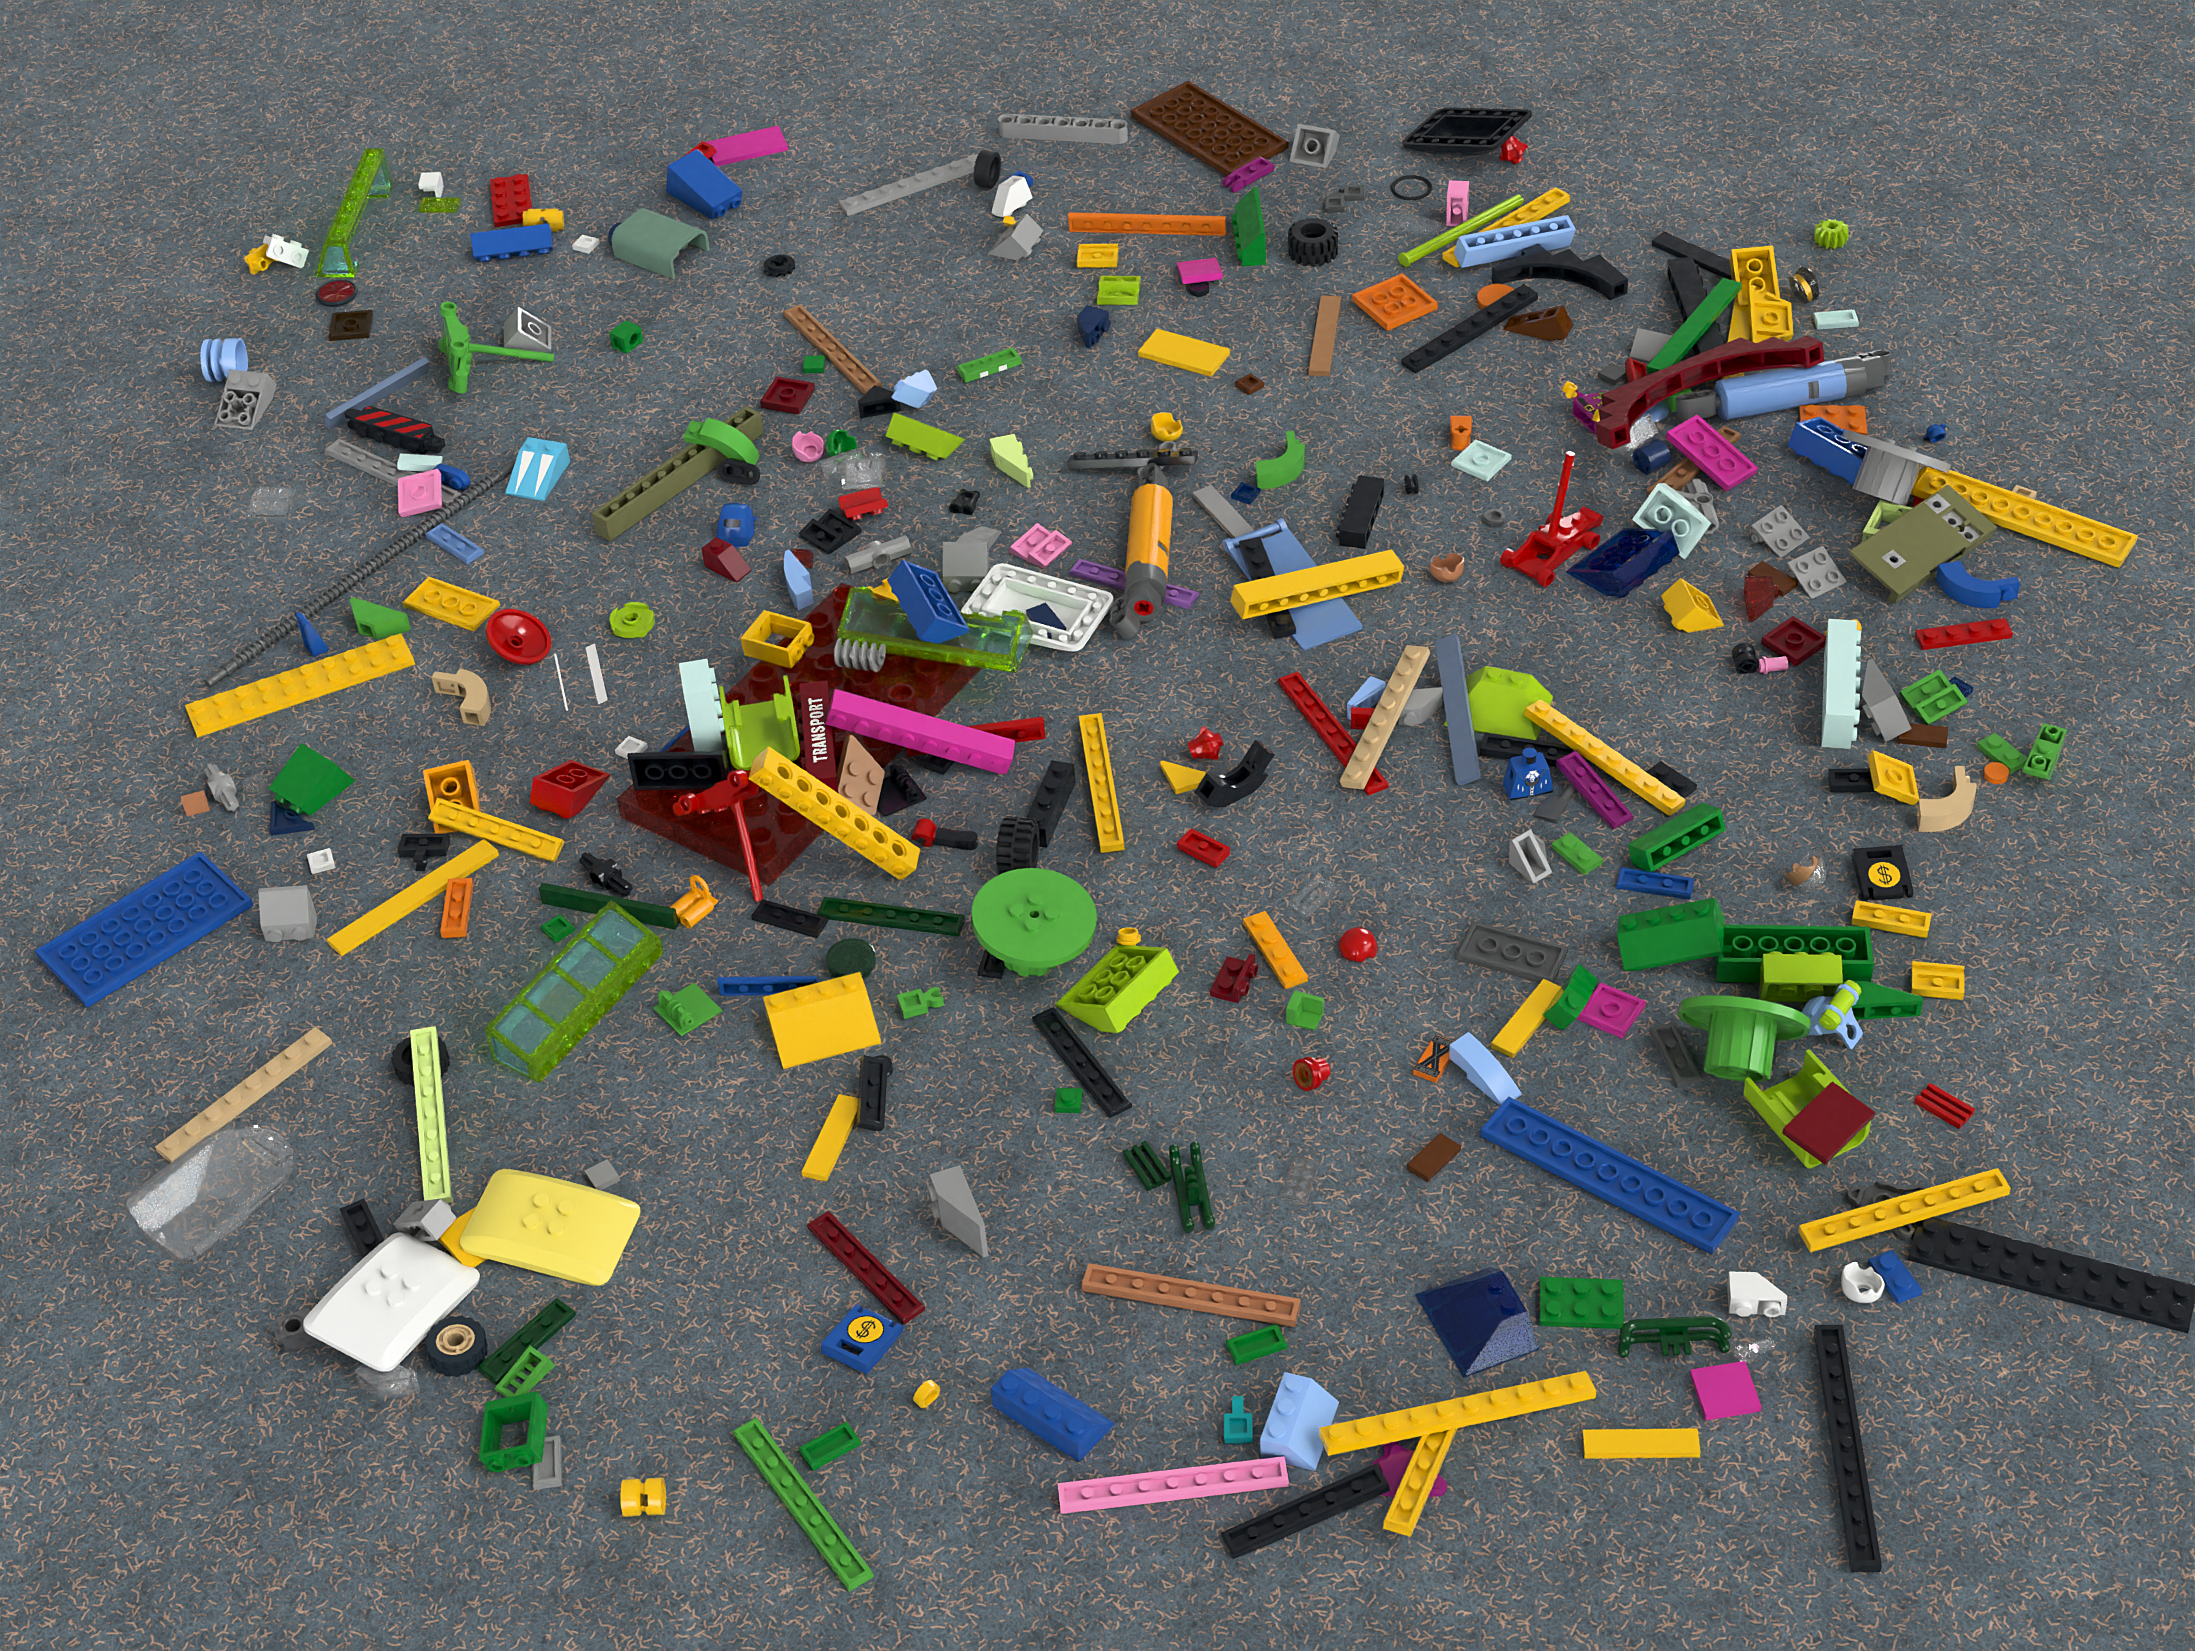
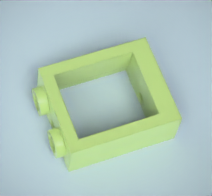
(1884, 511)

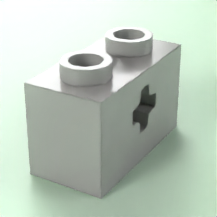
(425, 1219)

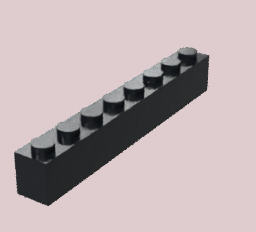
(1689, 294)

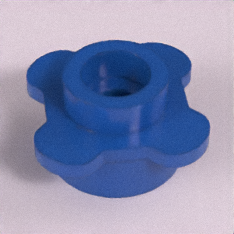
(1935, 432)

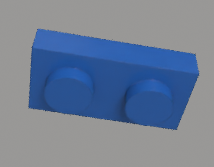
(1895, 1276)

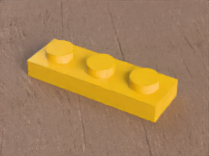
(1891, 919)

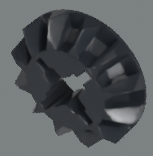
(779, 260)

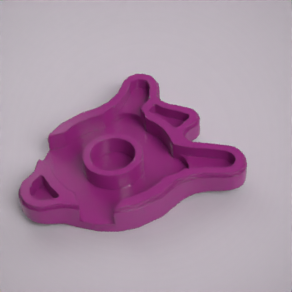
(1394, 1465)

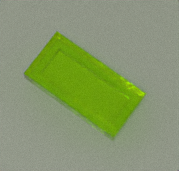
(439, 205)

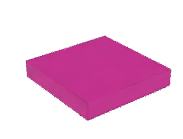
(1199, 270)
(1611, 1010)
(1725, 1390)

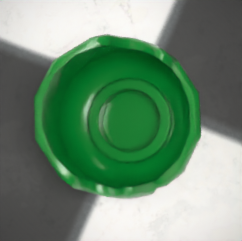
(838, 442)

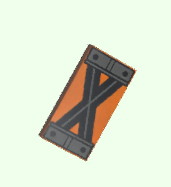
(1434, 1059)

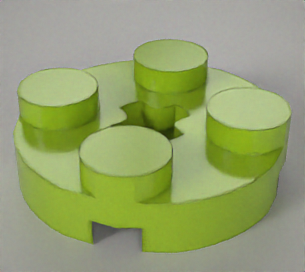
(622, 623)

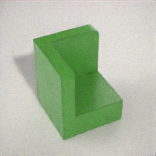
(1304, 1010)

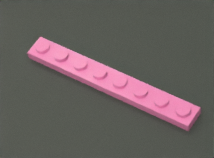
(1173, 1485)

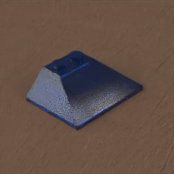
(1480, 1320)

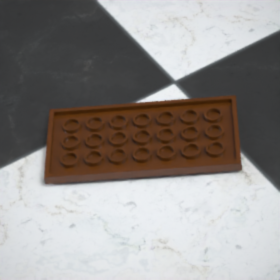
(1208, 128)

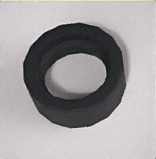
(987, 168)

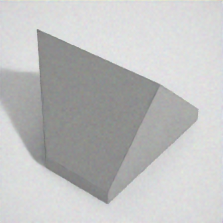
(1648, 344)
(1529, 856)

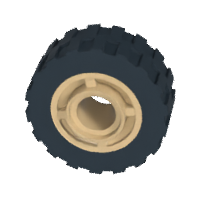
(456, 1346)

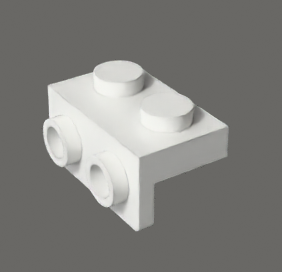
(286, 252)

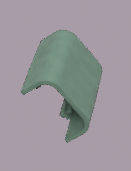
(654, 239)

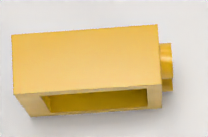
(767, 623)

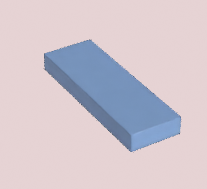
(454, 543)

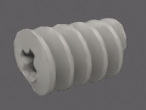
(859, 656)

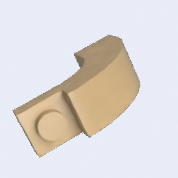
(476, 705)
(1950, 811)

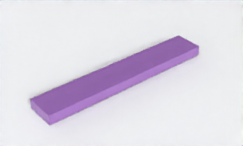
(1116, 579)

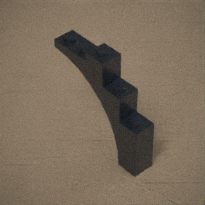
(1567, 266)

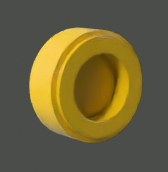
(926, 1393)

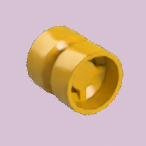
(633, 1497)

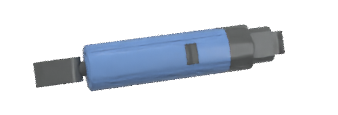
(1788, 387)

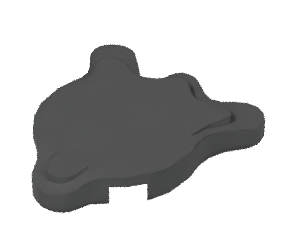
(1880, 1192)

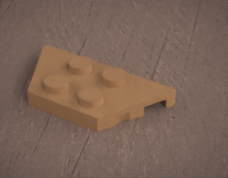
(859, 776)

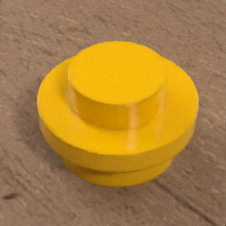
(1128, 936)

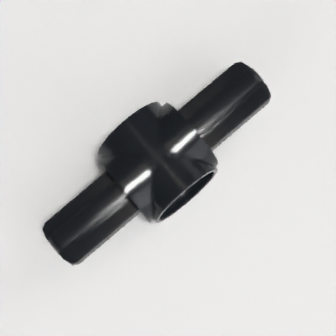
(605, 873)

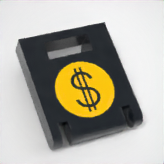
(1883, 875)

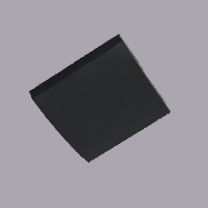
(830, 531)

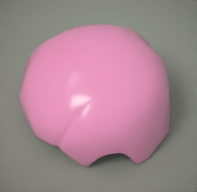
(806, 445)

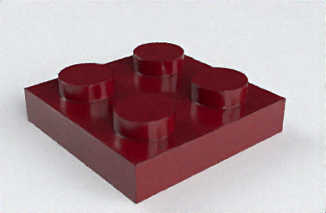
(787, 395)
(1794, 640)

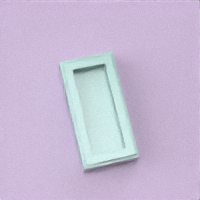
(1835, 319)
(415, 462)

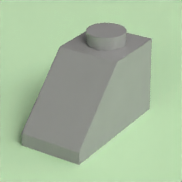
(1421, 705)

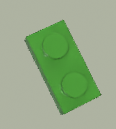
(2002, 752)
(1577, 853)

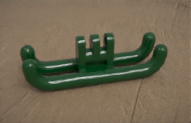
(1193, 1190)
(1674, 1333)

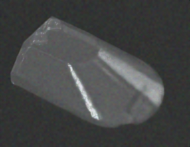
(210, 1190)

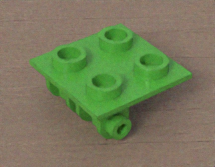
(686, 1008)

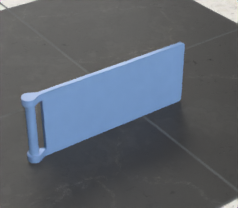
(1313, 622)

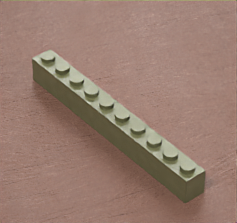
(668, 480)

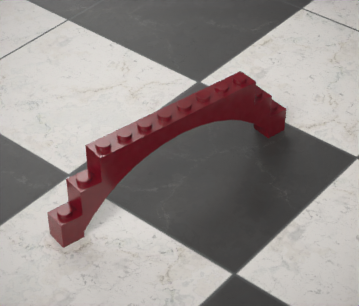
(1630, 401)

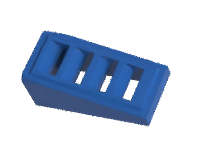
(310, 637)

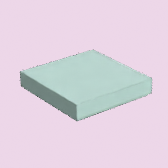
(1481, 460)

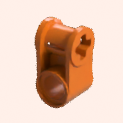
(1460, 432)

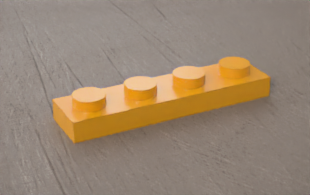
(1275, 950)

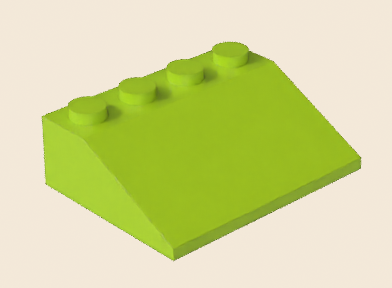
(1119, 986)

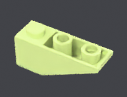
(1009, 458)

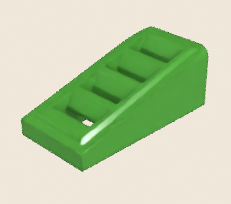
(530, 1355)

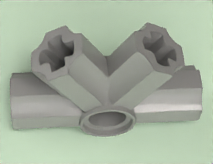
(1703, 501)

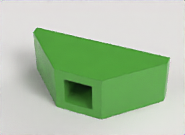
(378, 620)
(2045, 752)

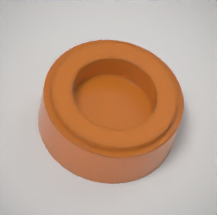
(1996, 773)

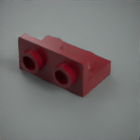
(1234, 978)

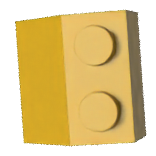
(1690, 608)

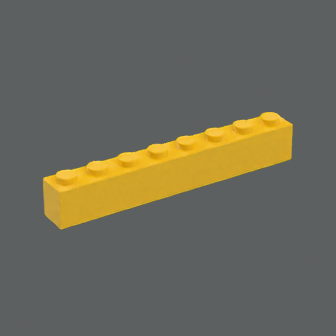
(1316, 584)

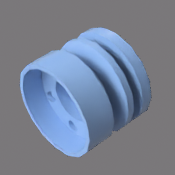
(220, 357)

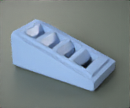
(1367, 695)

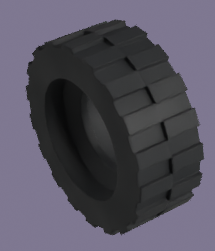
(402, 1055)

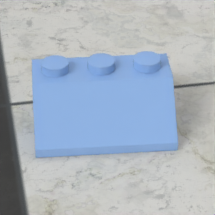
(1295, 1422)

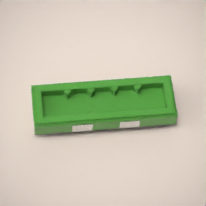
(989, 364)

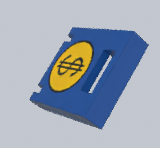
(865, 1332)

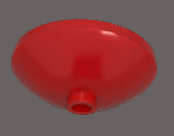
(518, 636)

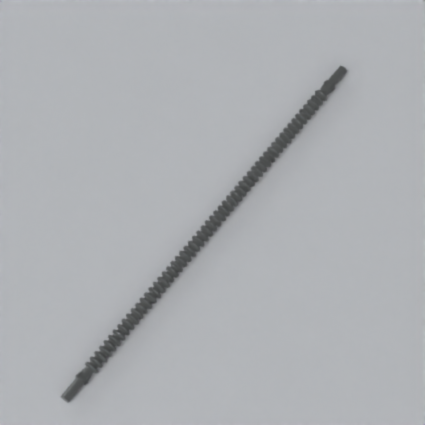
(346, 583)

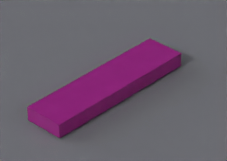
(1594, 790)

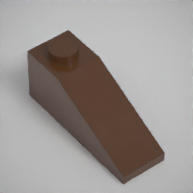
(1542, 324)

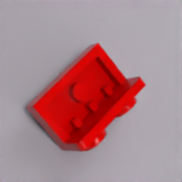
(861, 502)

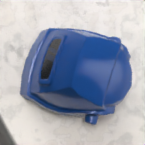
(736, 524)

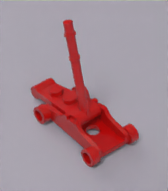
(1558, 537)
(719, 797)

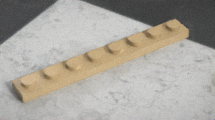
(1384, 717)
(244, 1094)

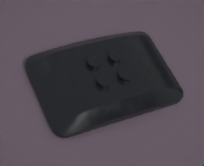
(1466, 130)

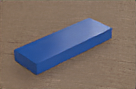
(1655, 883)

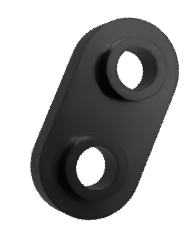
(740, 472)

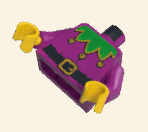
(1584, 405)

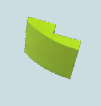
(1118, 290)

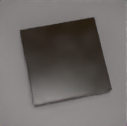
(351, 325)

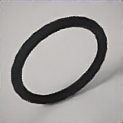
(1411, 177)

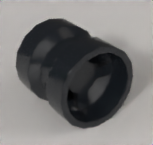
(1745, 658)

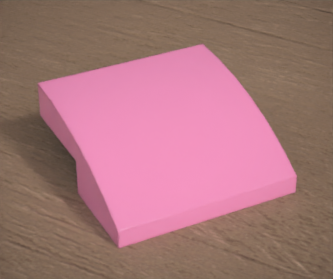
(1040, 546)

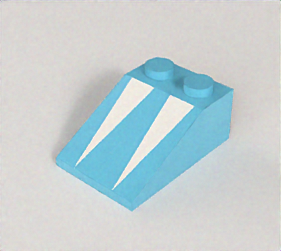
(537, 468)

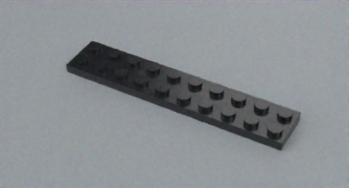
(2054, 1273)

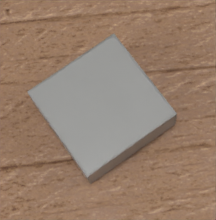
(602, 1175)

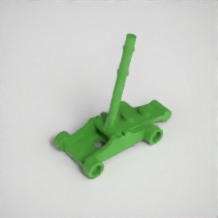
(459, 350)

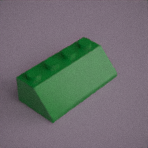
(1249, 230)
(1671, 934)

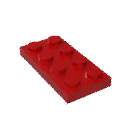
(510, 199)

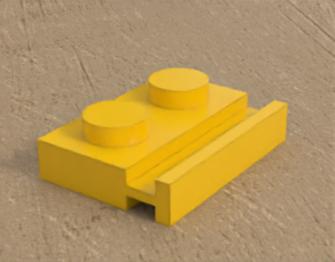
(1097, 255)
(1937, 980)

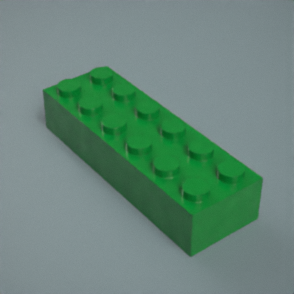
(1747, 943)

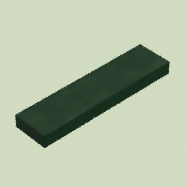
(533, 1334)

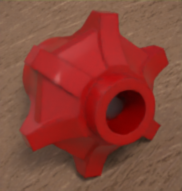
(1512, 150)
(1206, 744)

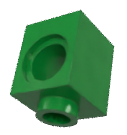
(626, 336)

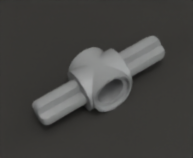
(221, 787)

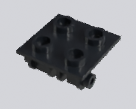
(898, 791)

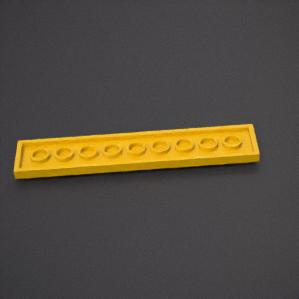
(2032, 517)
(299, 685)

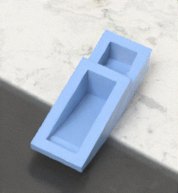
(797, 581)
(1483, 1069)

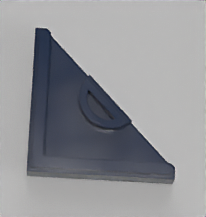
(286, 821)

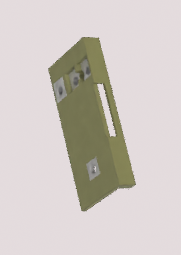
(1922, 540)

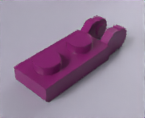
(1247, 174)

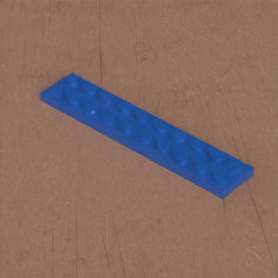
(1610, 1175)

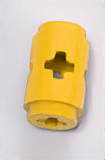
(552, 216)

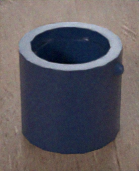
(1651, 456)

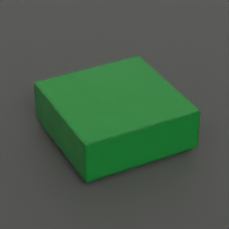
(814, 364)
(557, 928)

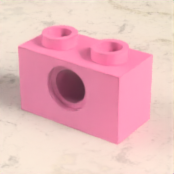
(1457, 202)

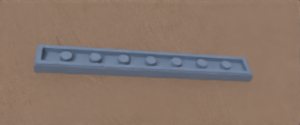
(1457, 710)

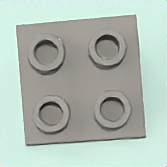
(1779, 531)
(1816, 572)

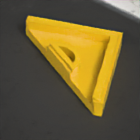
(1181, 777)

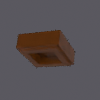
(1249, 384)

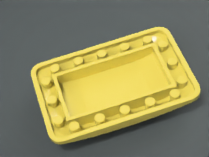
(550, 1226)

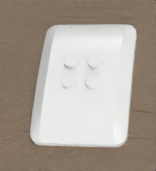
(1019, 589)
(390, 1301)

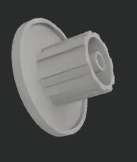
(1890, 469)

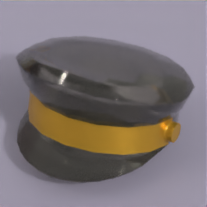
(1804, 285)

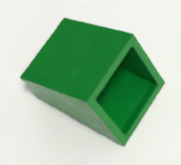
(309, 781)

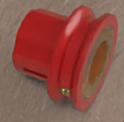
(1310, 1072)

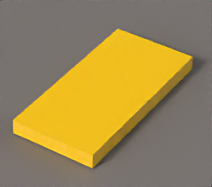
(1184, 352)
(451, 603)

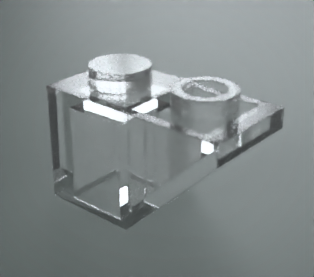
(387, 1384)

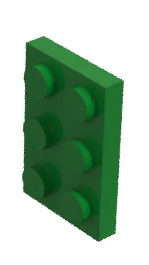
(1581, 1302)

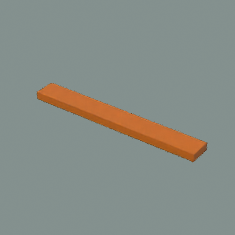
(1147, 224)

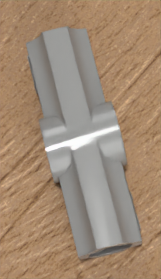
(877, 554)

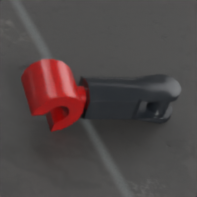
(944, 837)

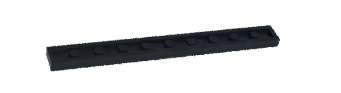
(1847, 1449)

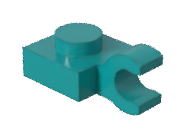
(1238, 1424)

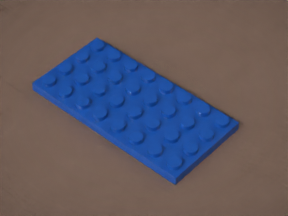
(143, 928)

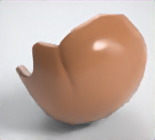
(1447, 569)

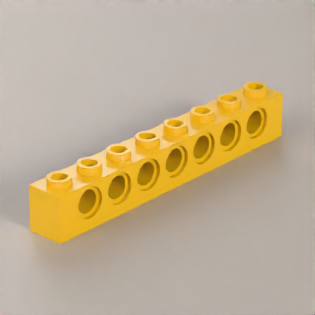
(834, 813)

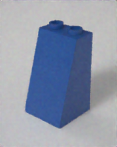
(702, 185)

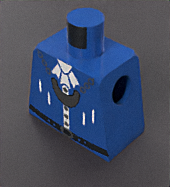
(1527, 776)

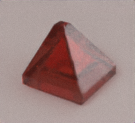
(804, 556)

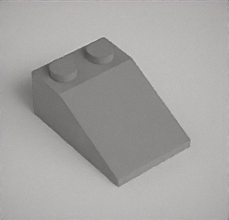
(1882, 705)
(957, 1208)

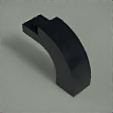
(1238, 783)

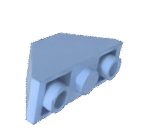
(915, 389)

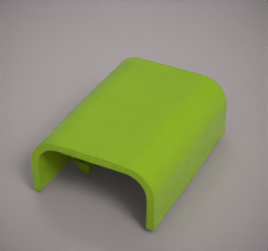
(760, 725)
(1787, 1099)

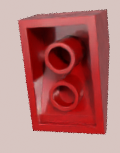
(566, 788)

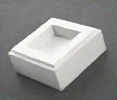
(585, 244)
(630, 745)
(321, 861)

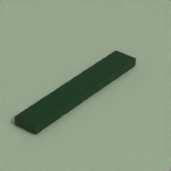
(593, 902)
(892, 916)

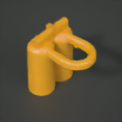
(695, 903)

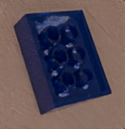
(1626, 560)

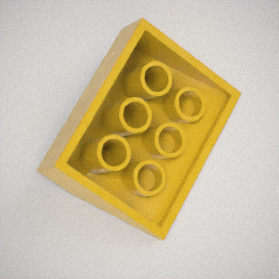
(821, 1020)

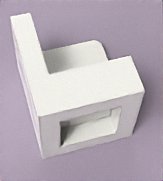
(431, 182)

